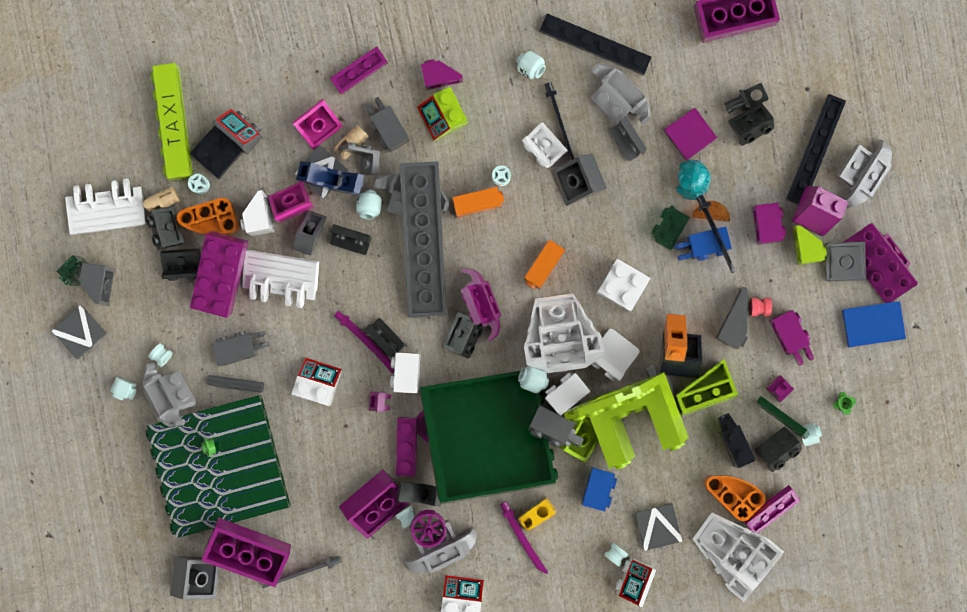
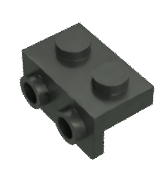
(180, 264)
(779, 449)

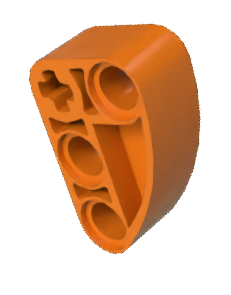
(215, 221)
(741, 494)

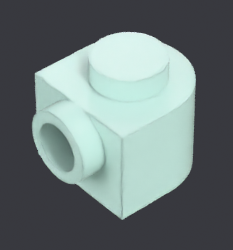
(123, 388)
(814, 432)

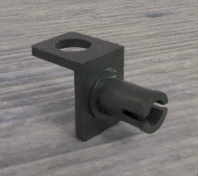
(745, 99)

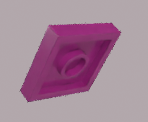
(690, 134)

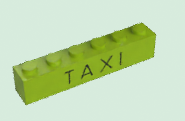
(172, 122)

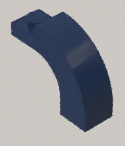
(330, 179)

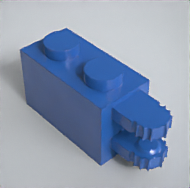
(704, 244)

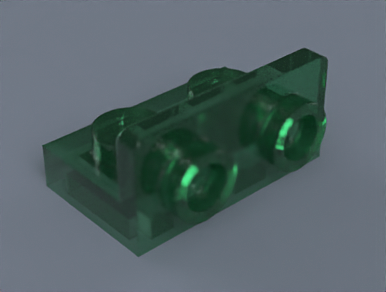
(670, 227)
(69, 269)

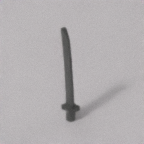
(330, 562)

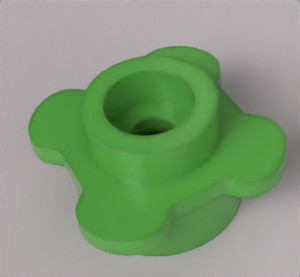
(850, 402)
(208, 447)

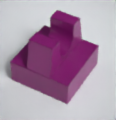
(780, 388)
(377, 401)

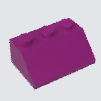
(373, 504)

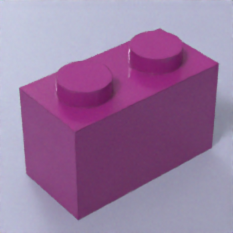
(768, 223)

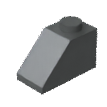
(309, 233)

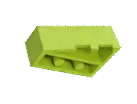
(709, 390)

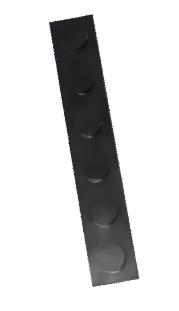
(595, 44)
(816, 147)

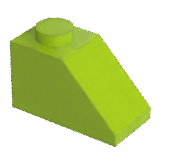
(808, 247)

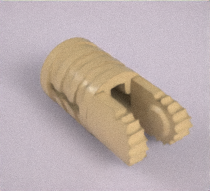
(356, 135)
(161, 200)

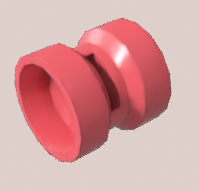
(757, 307)

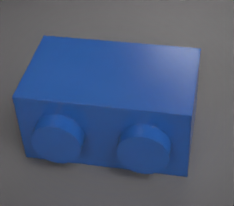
(598, 489)

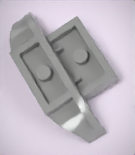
(619, 95)
(865, 172)
(393, 183)
(167, 395)
(445, 553)

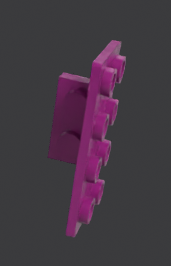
(885, 264)

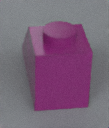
(438, 74)

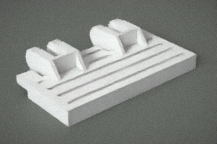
(107, 211)
(283, 273)

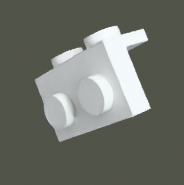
(544, 146)

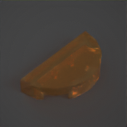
(717, 211)

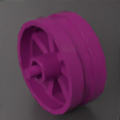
(428, 528)

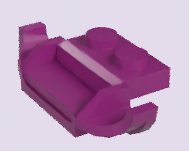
(481, 303)

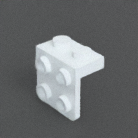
(617, 356)

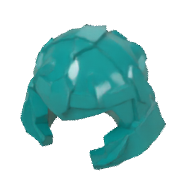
(693, 179)

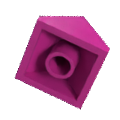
(317, 124)
(290, 202)

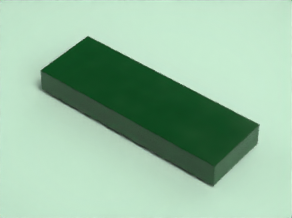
(783, 418)

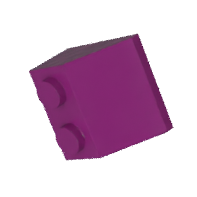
(819, 210)

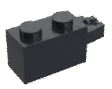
(735, 442)

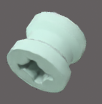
(504, 178)
(195, 182)
(160, 355)
(405, 516)
(616, 554)

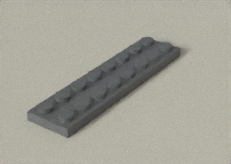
(423, 239)

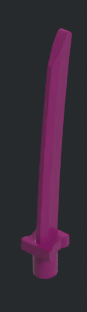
(345, 320)
(508, 513)

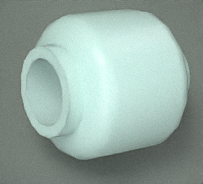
(531, 65)
(368, 204)
(533, 379)

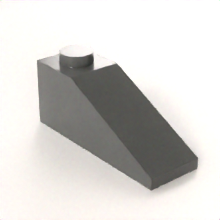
(735, 324)

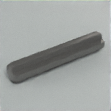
(235, 383)

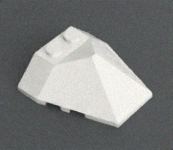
(561, 335)
(737, 554)

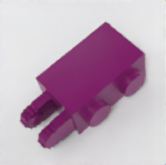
(791, 335)

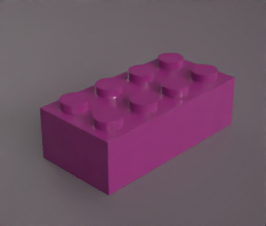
(733, 17)
(219, 274)
(246, 552)

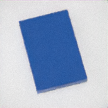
(873, 324)

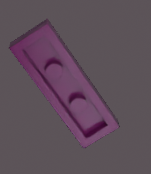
(359, 70)
(406, 446)
(772, 509)

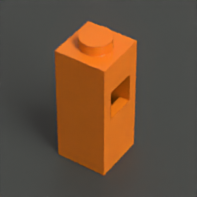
(478, 202)
(544, 265)
(675, 337)

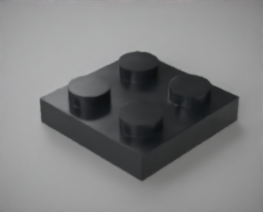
(216, 152)

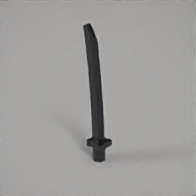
(550, 93)
(704, 207)

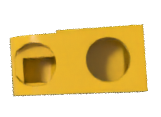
(537, 514)

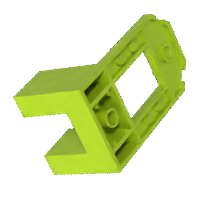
(610, 407)

